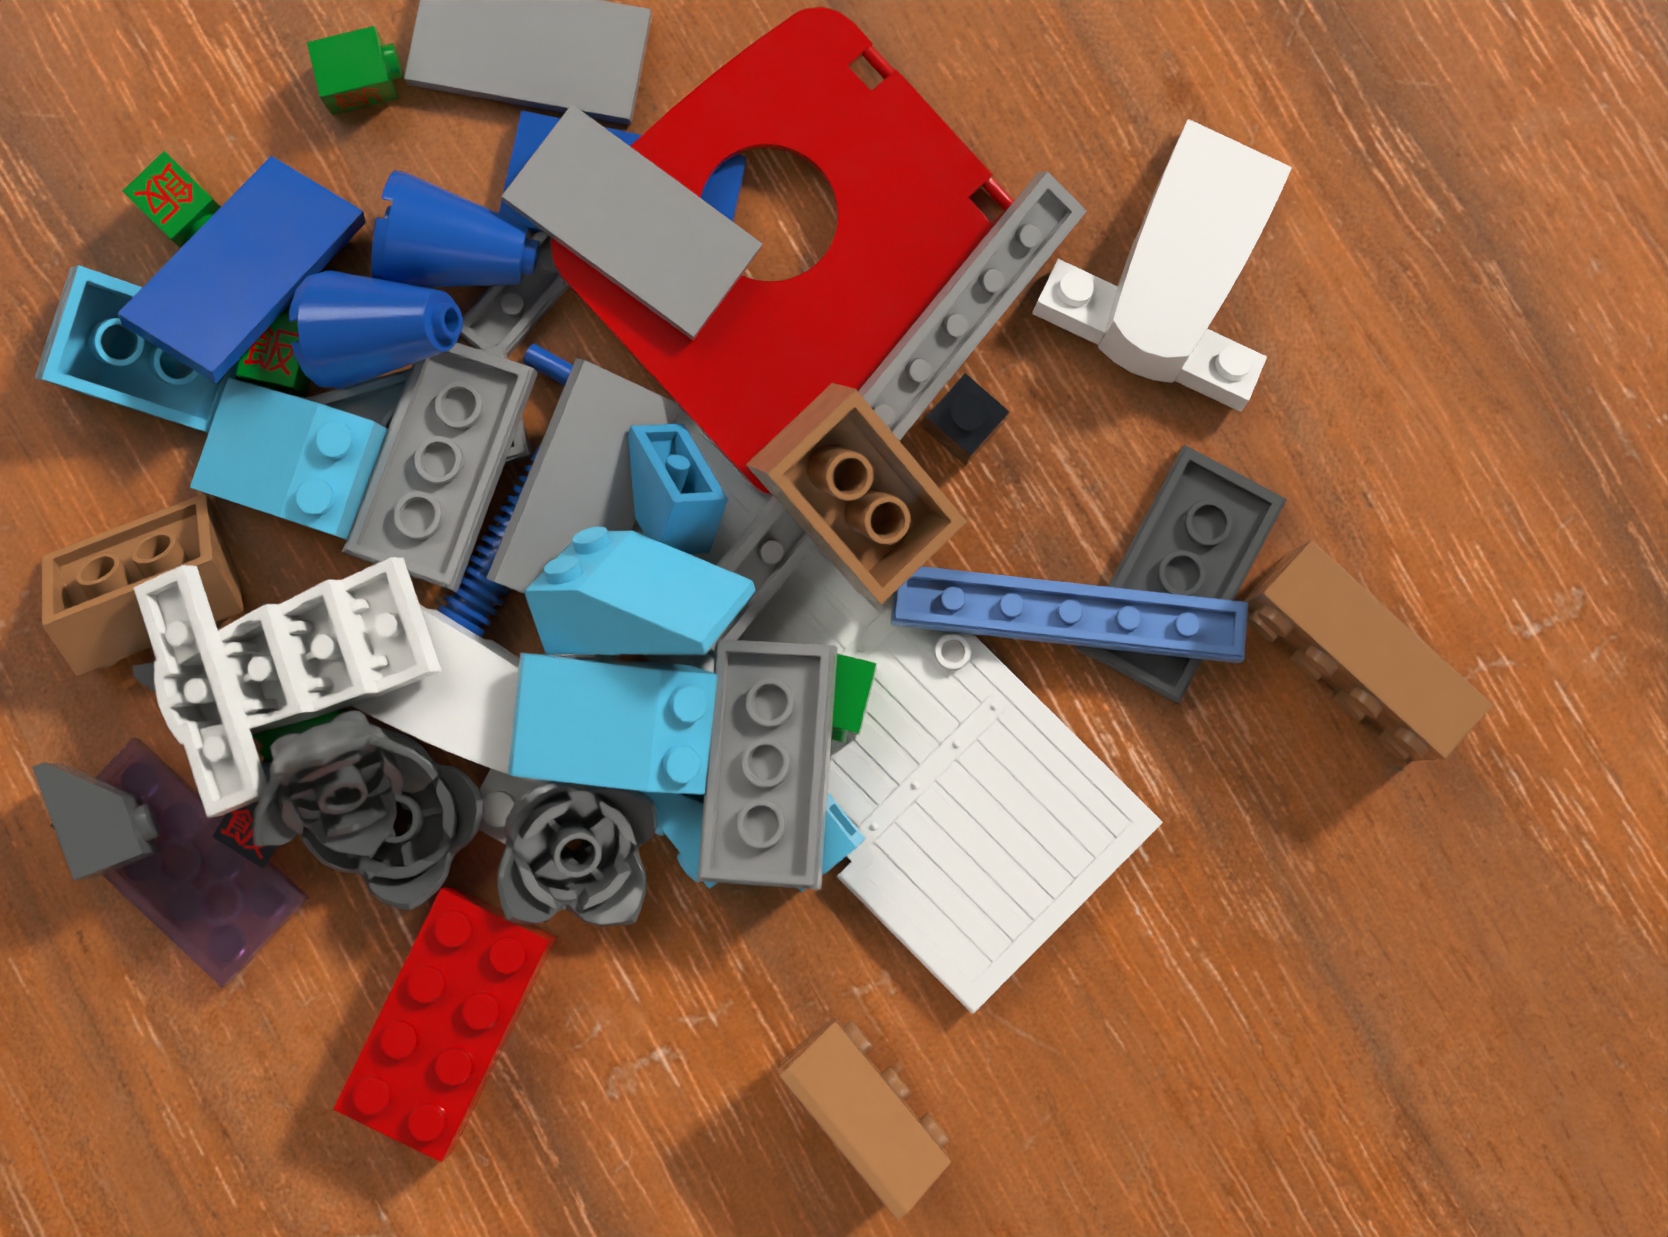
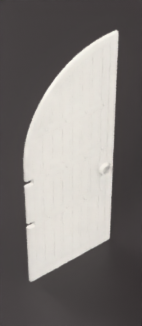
(965, 785)

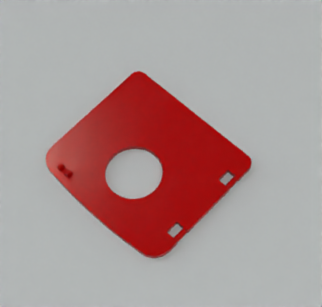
(897, 241)

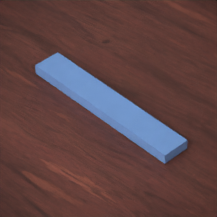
(1072, 614)

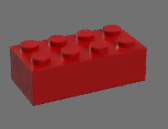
(444, 1023)

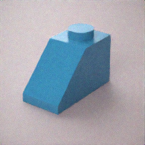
(674, 488)

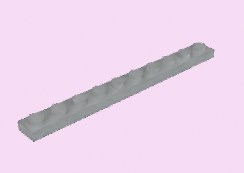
(920, 366)

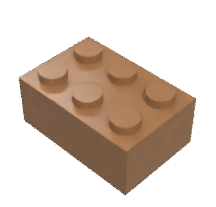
(857, 492)

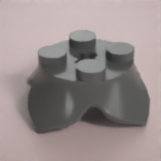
(338, 785)
(415, 864)
(596, 882)

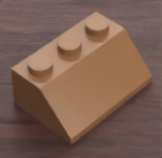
(90, 584)
(867, 1114)

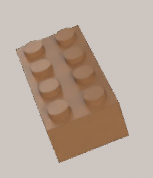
(1364, 655)

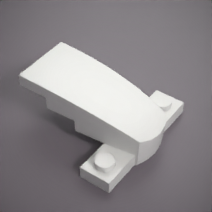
(1179, 271)
(275, 665)
(466, 710)

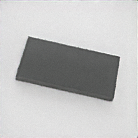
(1190, 543)

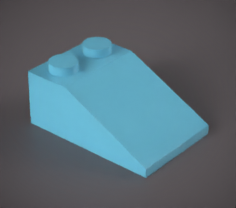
(107, 361)
(288, 457)
(632, 597)
(613, 723)

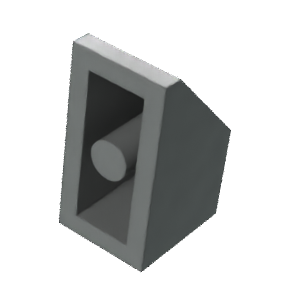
(96, 821)

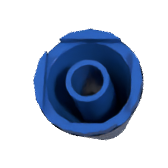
(446, 239)
(368, 326)

